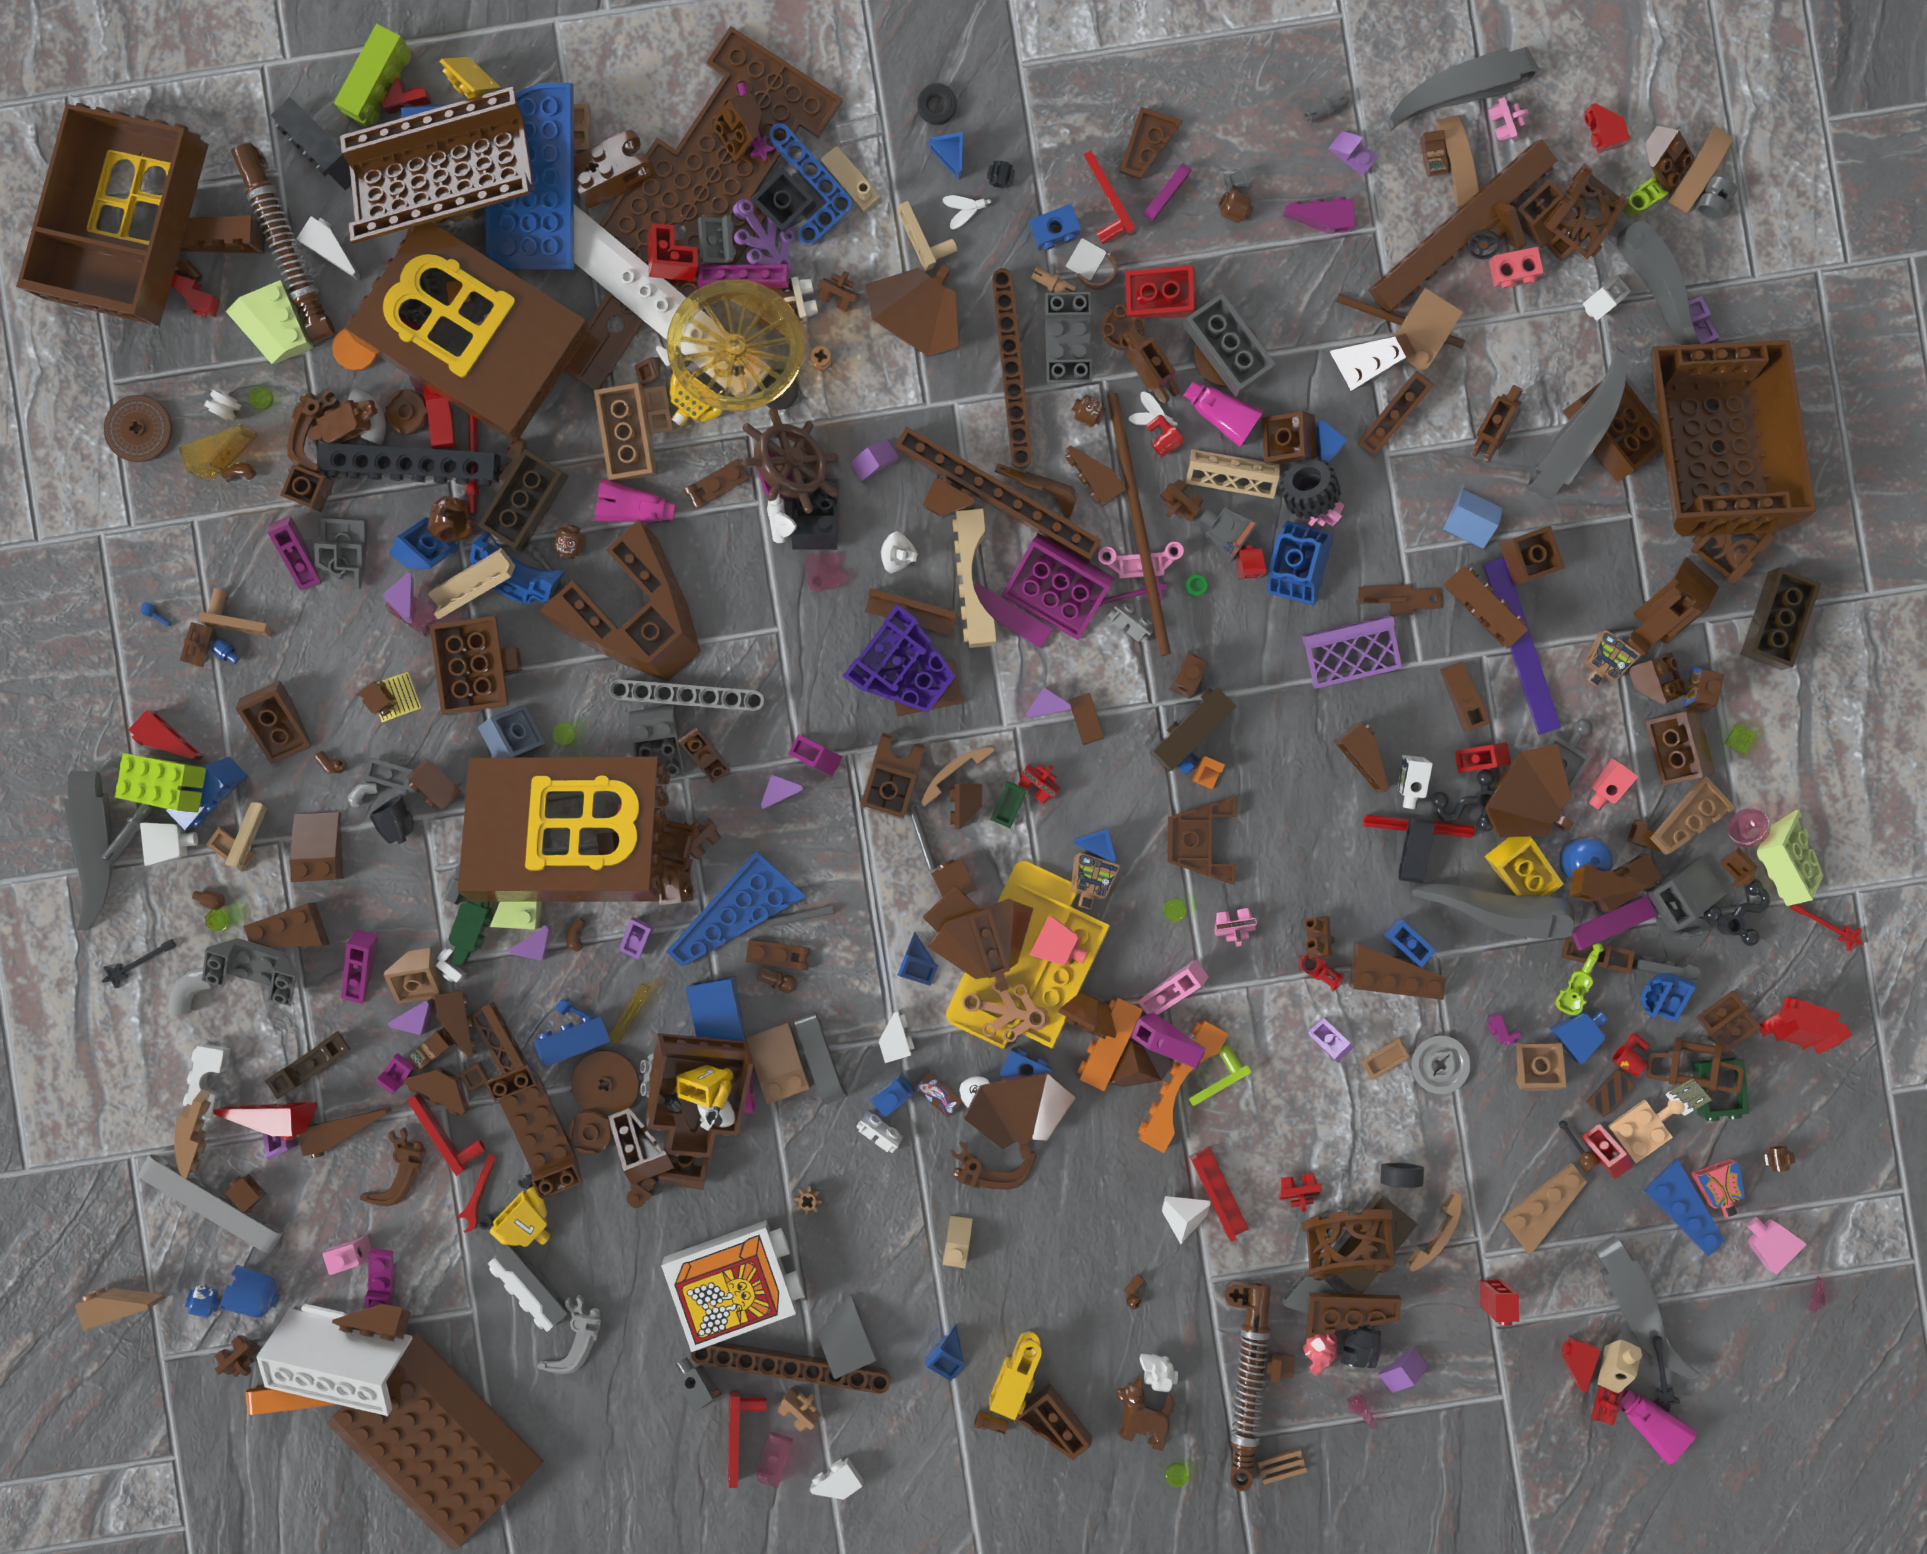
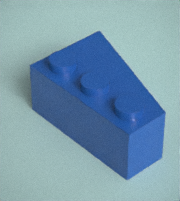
(219, 782)
(570, 1040)

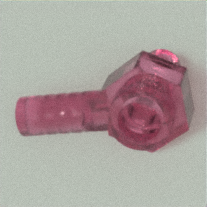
(1358, 1406)

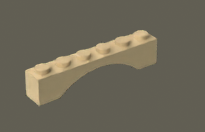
(980, 625)

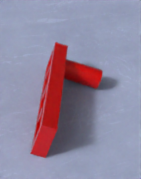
(1124, 222)
(455, 1159)
(738, 1405)

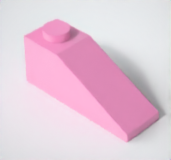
(1174, 988)

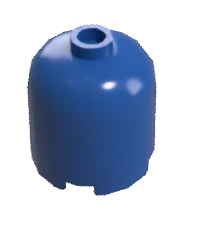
(1583, 852)
(250, 1293)

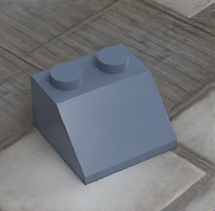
(511, 733)

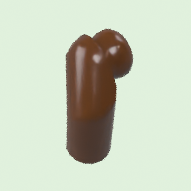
(572, 935)

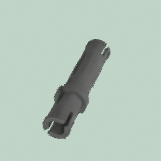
(127, 833)

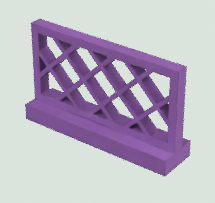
(1348, 632)

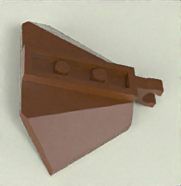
(916, 309)
(1531, 795)
(985, 940)
(1019, 1109)

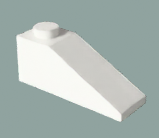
(323, 241)

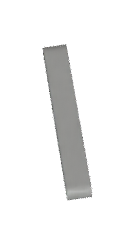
(677, 691)
(210, 1203)

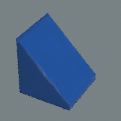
(1188, 763)

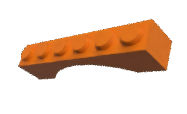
(1159, 1127)

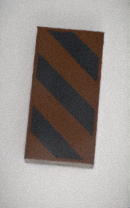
(1610, 1093)

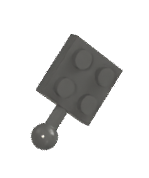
(1573, 759)

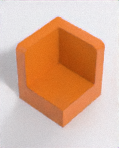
(1207, 772)

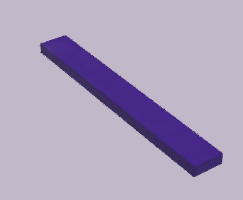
(1524, 652)

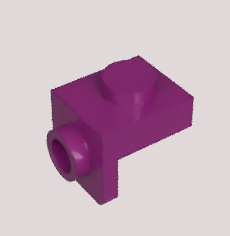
(1497, 1027)
(395, 1074)

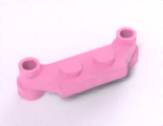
(1130, 565)

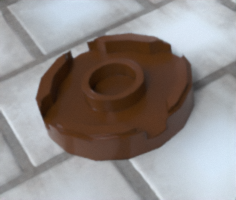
(406, 411)
(590, 1132)

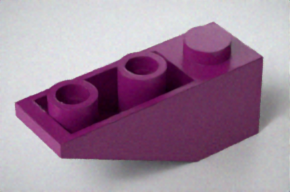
(1329, 216)
(1167, 1040)

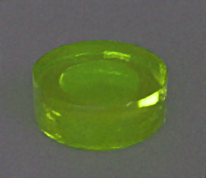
(261, 398)
(564, 734)
(1174, 910)
(1176, 1475)

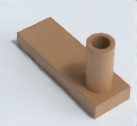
(215, 619)

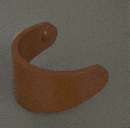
(1098, 286)

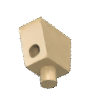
(1619, 1365)

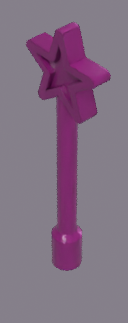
(760, 145)
(1131, 594)

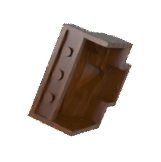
(682, 1054)

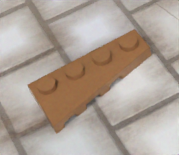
(1695, 812)
(1541, 1210)

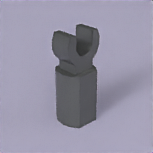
(453, 895)

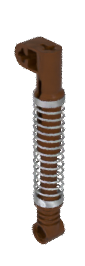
(262, 194)
(1251, 1375)

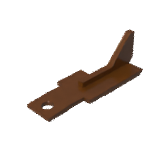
(1063, 492)
(1401, 598)

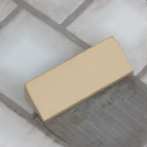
(246, 835)

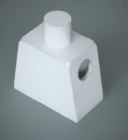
(165, 842)

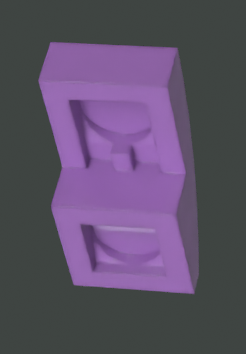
(1701, 321)

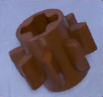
(1779, 1158)

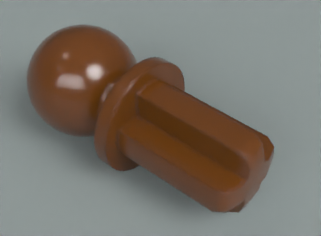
(786, 983)

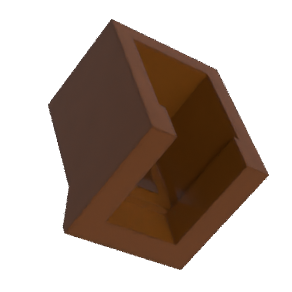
(378, 698)

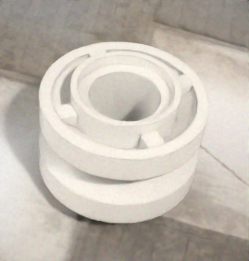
(222, 405)

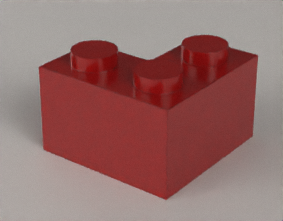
(668, 259)

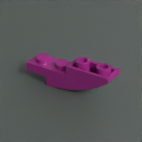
(380, 1278)

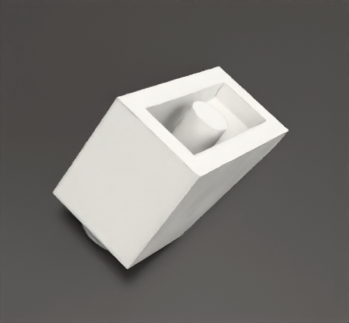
(1606, 298)

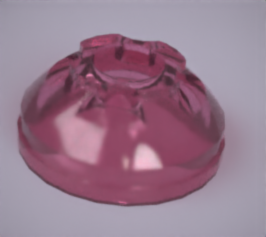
(1744, 821)

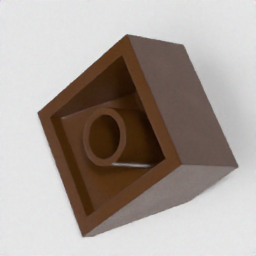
(1289, 437)

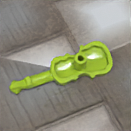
(1572, 998)

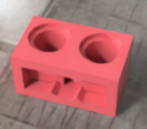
(1514, 262)

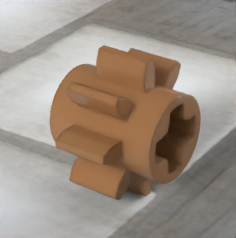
(808, 1206)

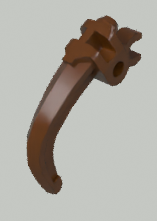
(304, 415)
(410, 1161)
(975, 1175)

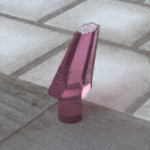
(1817, 1295)

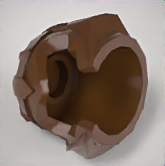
(450, 520)

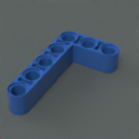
(814, 182)

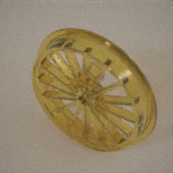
(765, 305)

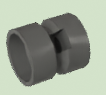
(1715, 201)

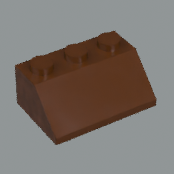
(1680, 746)

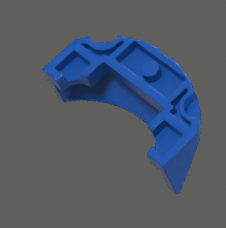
(525, 582)

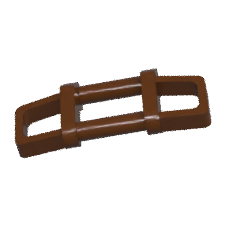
(1697, 1047)

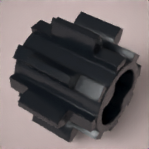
(1000, 174)

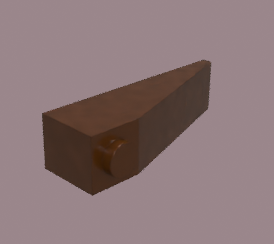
(1395, 412)
(330, 1133)

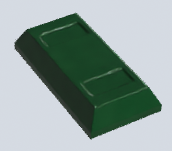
(1008, 804)

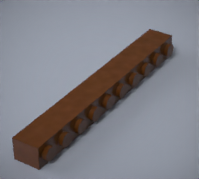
(1456, 230)
(997, 494)

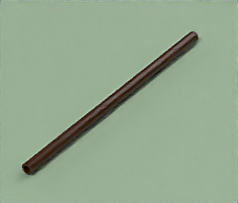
(1139, 525)

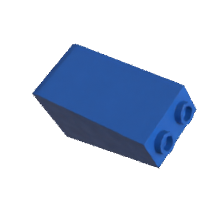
(716, 1009)

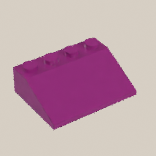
(1057, 586)

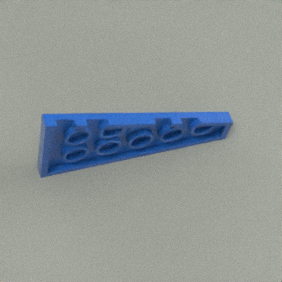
(745, 901)

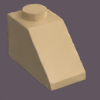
(957, 1241)

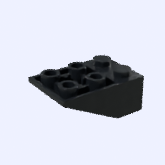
(820, 527)

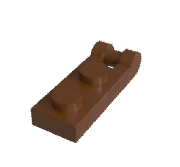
(716, 484)
(777, 954)

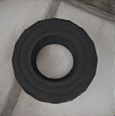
(930, 116)
(785, 401)

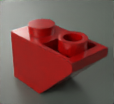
(1606, 127)

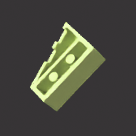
(518, 915)

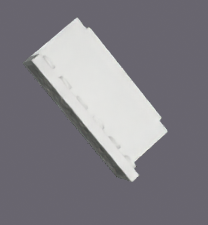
(329, 1365)

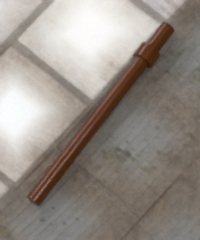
(1388, 316)

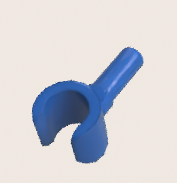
(148, 610)
(565, 1005)

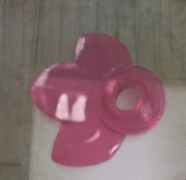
(825, 569)

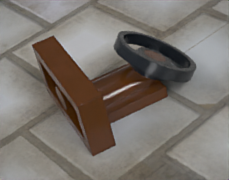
(1504, 225)

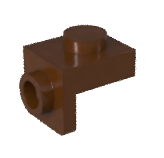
(1740, 867)
(1280, 1366)

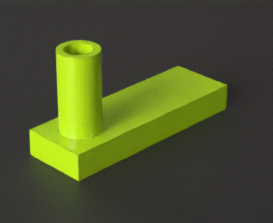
(1237, 1072)

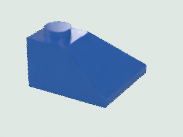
(419, 549)

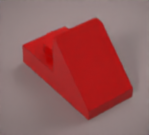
(398, 97)

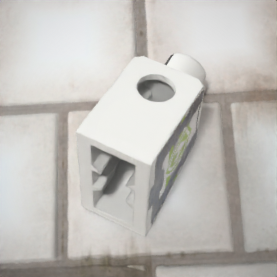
(1414, 770)

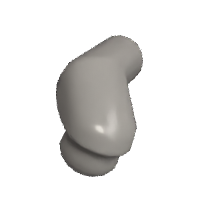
(356, 795)

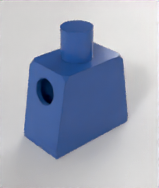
(1580, 1034)

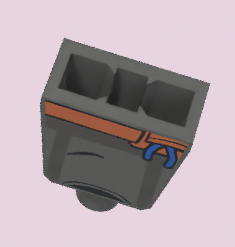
(1227, 531)
(696, 1394)

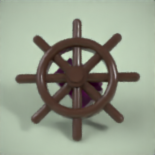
(781, 466)

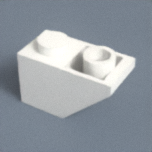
(894, 1041)
(838, 1482)

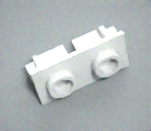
(887, 1136)

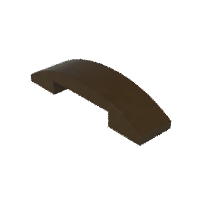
(308, 1065)

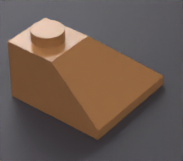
(414, 977)

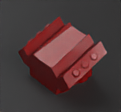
(1806, 1026)

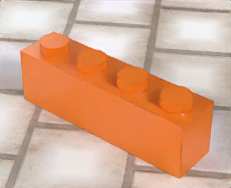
(1107, 1052)

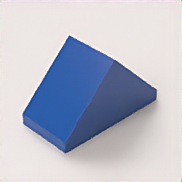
(1327, 440)

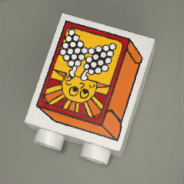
(732, 1284)

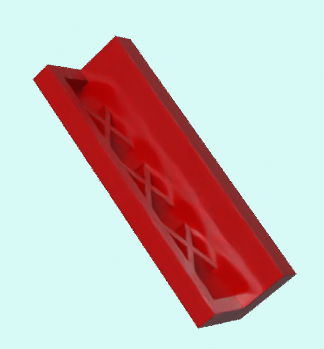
(1219, 1193)

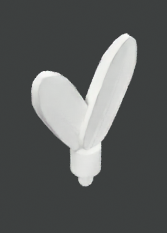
(967, 206)
(1154, 409)

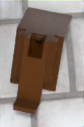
(1673, 607)

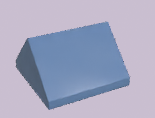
(1473, 519)

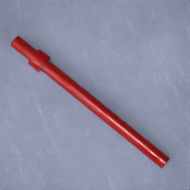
(472, 489)

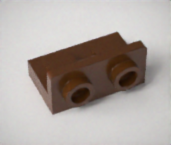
(676, 885)

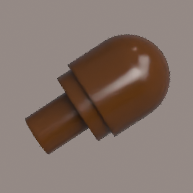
(209, 899)

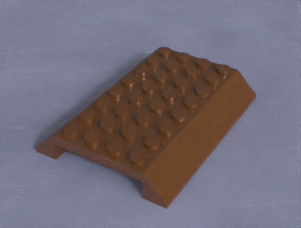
(437, 164)
(439, 1446)

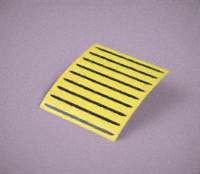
(404, 693)

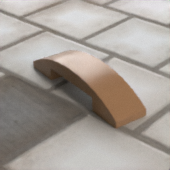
(1459, 159)
(1701, 170)
(977, 755)
(1422, 1257)

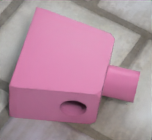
(1773, 1244)
(346, 1255)

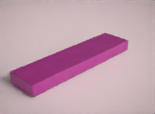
(765, 274)
(1012, 617)
(1613, 922)

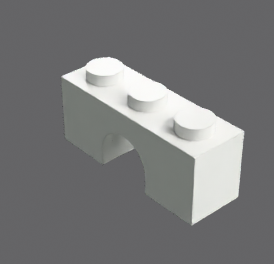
(206, 1059)

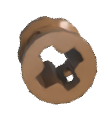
(816, 352)

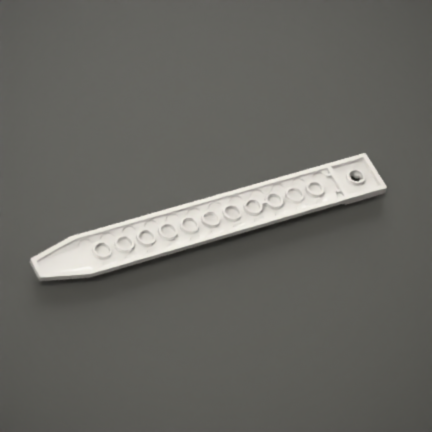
(647, 297)

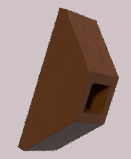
(704, 754)
(440, 1088)

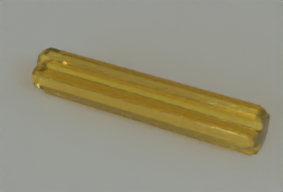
(629, 1013)

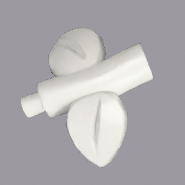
(780, 523)

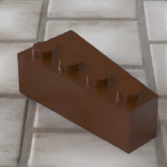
(224, 235)
(1485, 607)
(1387, 974)

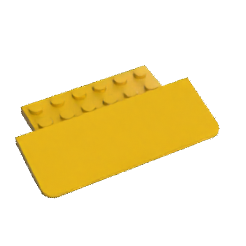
(1048, 982)

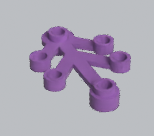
(765, 240)

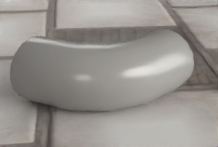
(378, 422)
(184, 990)

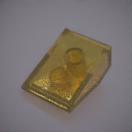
(216, 452)

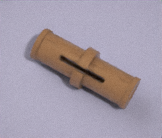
(1051, 281)

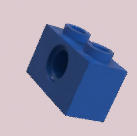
(1063, 217)
(1409, 943)
(1017, 1058)

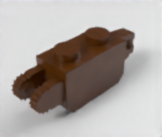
(1151, 365)
(344, 422)
(1498, 423)

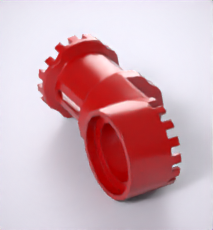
(1320, 970)

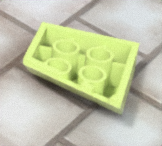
(272, 322)
(1790, 860)

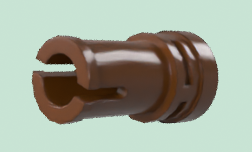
(986, 1421)

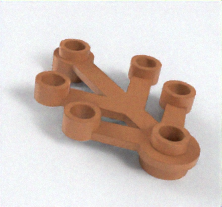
(1009, 1012)

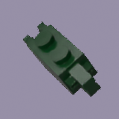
(469, 929)

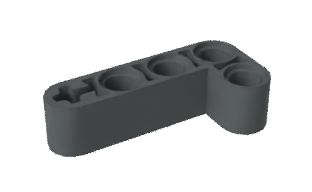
(820, 1059)

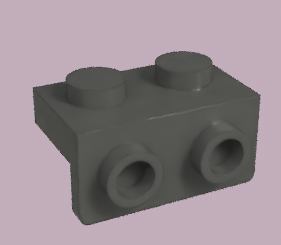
(716, 240)

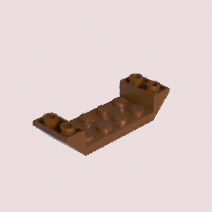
(537, 1130)

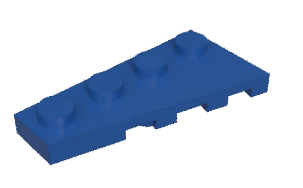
(1681, 1202)

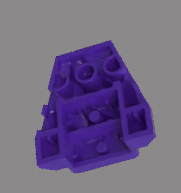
(901, 664)

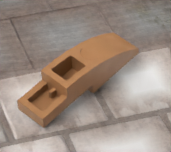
(188, 1134)

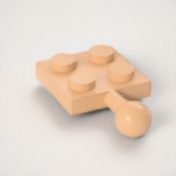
(1642, 1130)

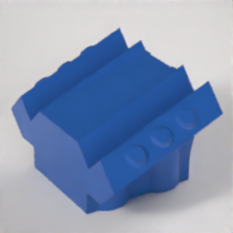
(1299, 562)

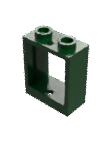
(1700, 1069)

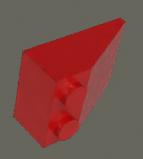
(1161, 292)

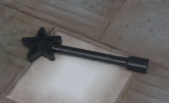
(117, 973)
(1665, 1395)

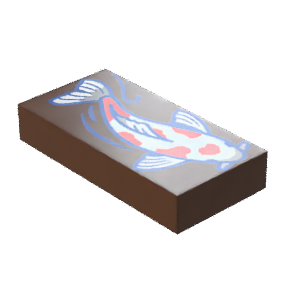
(938, 1094)

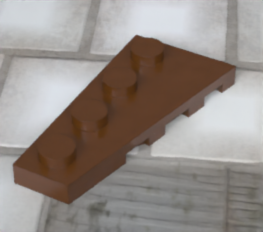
(1341, 1311)

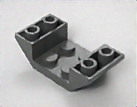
(1068, 337)
(252, 963)

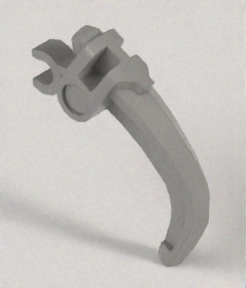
(587, 1327)

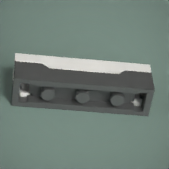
(529, 1287)

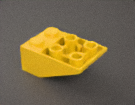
(468, 77)

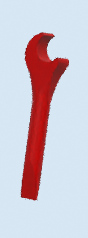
(471, 1209)

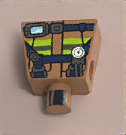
(1609, 658)
(1092, 878)

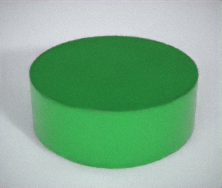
(1196, 585)

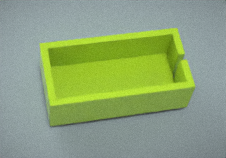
(373, 76)
(159, 782)

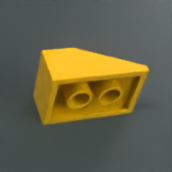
(1524, 867)

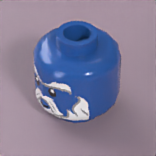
(202, 1301)

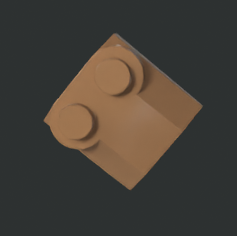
(1540, 1067)

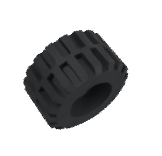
(1314, 501)

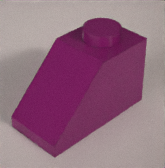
(815, 755)

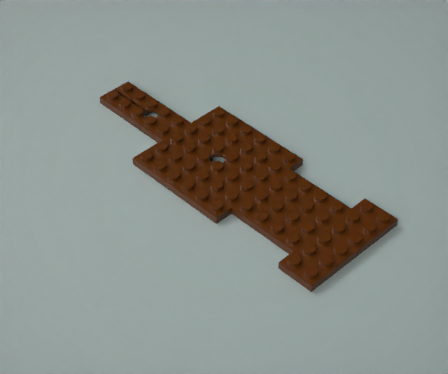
(702, 180)

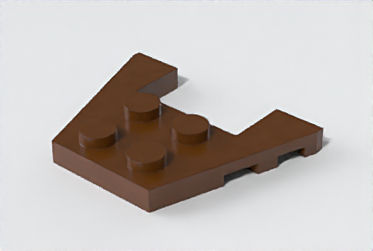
(1191, 839)

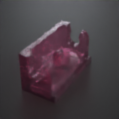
(422, 616)
(774, 1459)

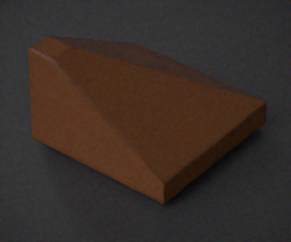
(648, 370)

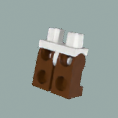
(793, 297)

